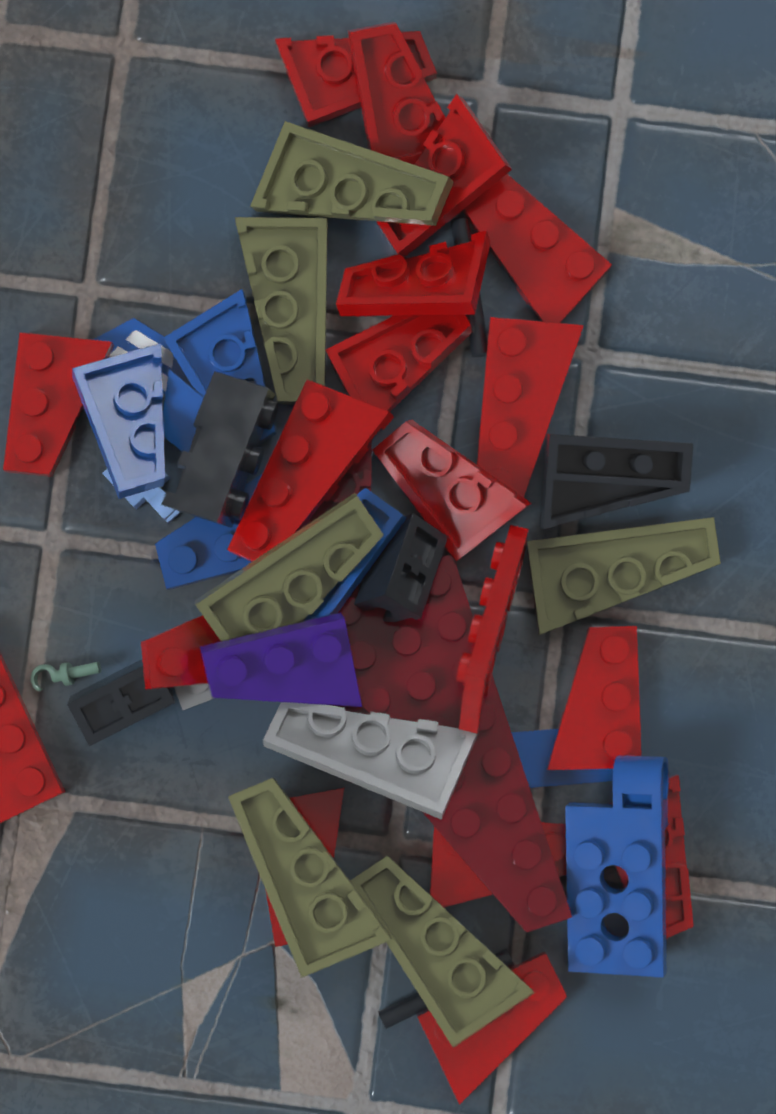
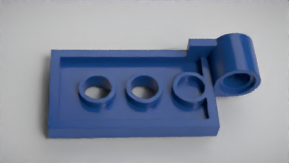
(630, 837)

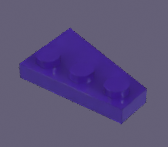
(286, 664)

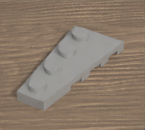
(386, 755)

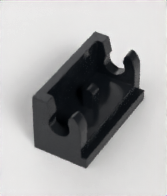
(403, 571)
(116, 703)

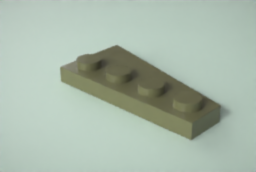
(342, 180)
(290, 296)
(605, 568)
(293, 575)
(308, 890)
(443, 960)

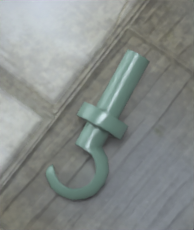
(66, 673)

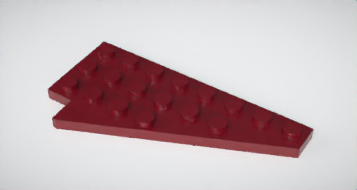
(492, 816)

